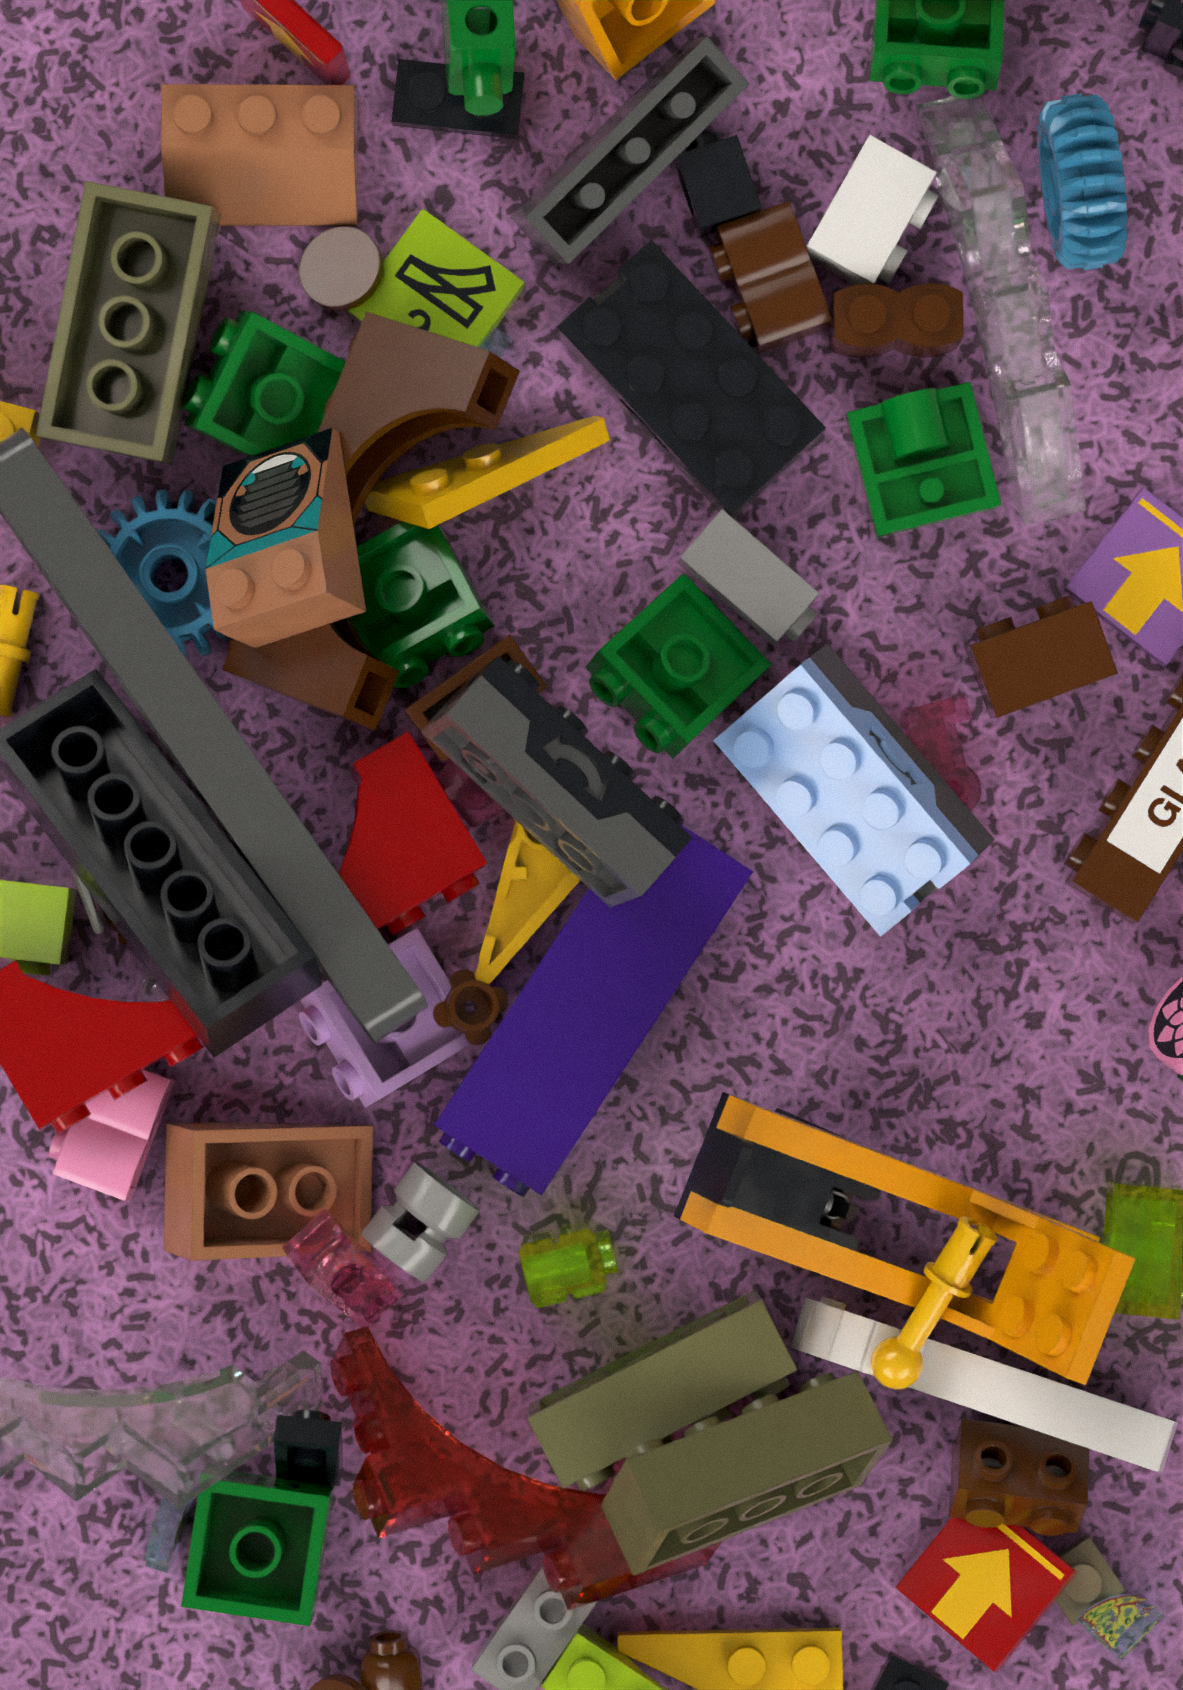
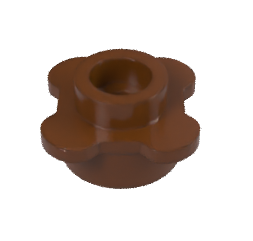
(488, 1003)

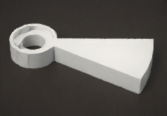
(993, 1387)

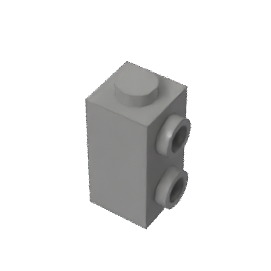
(750, 580)
(529, 1637)

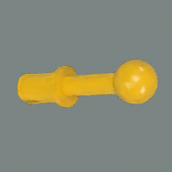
(898, 1359)

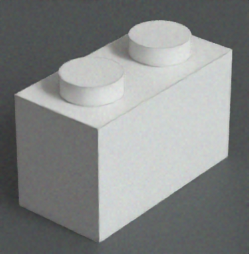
(871, 215)

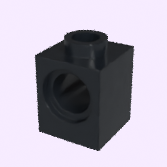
(716, 182)

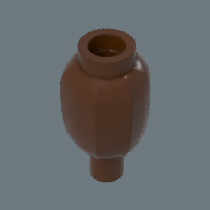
(391, 1663)

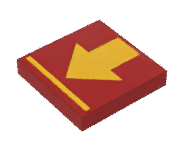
(302, 37)
(986, 1586)

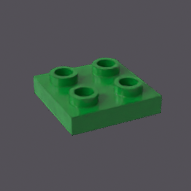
(922, 459)

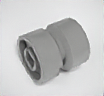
(432, 1202)

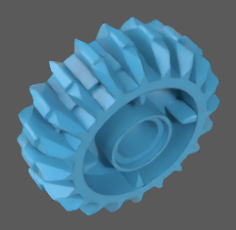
(1082, 181)
(163, 537)

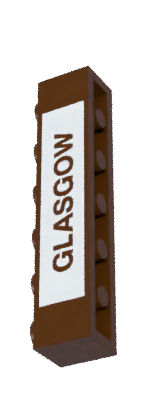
(1141, 825)

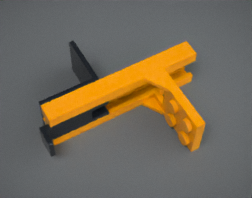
(790, 1185)

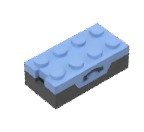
(854, 790)

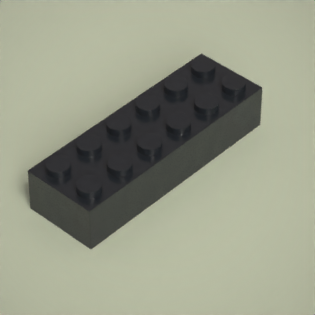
(156, 863)

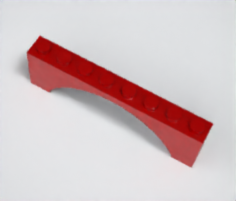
(399, 855)

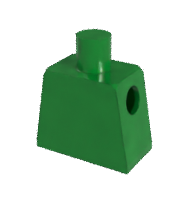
(479, 52)

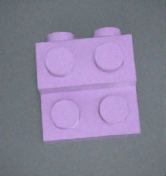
(410, 1050)

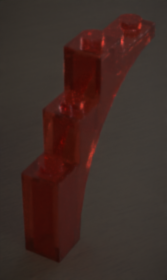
(494, 1513)

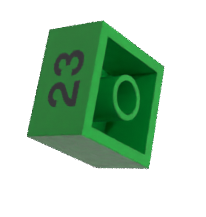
(258, 1548)

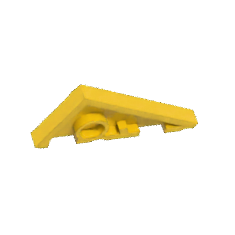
(483, 472)
(526, 895)
(742, 1657)

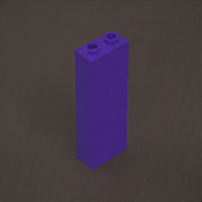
(585, 1018)

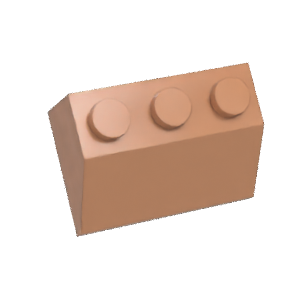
(263, 152)

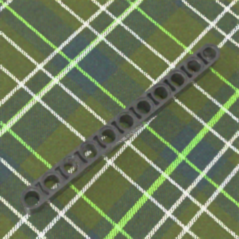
(203, 740)

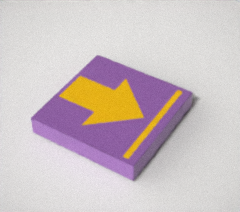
(1139, 577)

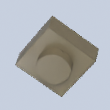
(1092, 1582)

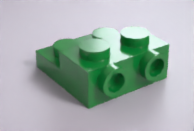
(937, 45)
(261, 387)
(417, 601)
(675, 667)

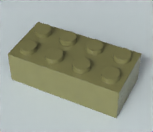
(128, 322)
(661, 1390)
(744, 1470)

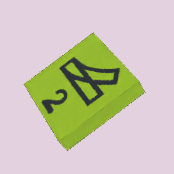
(442, 284)

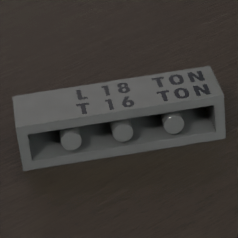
(630, 150)

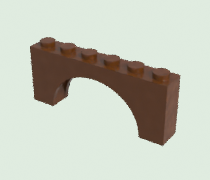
(388, 398)

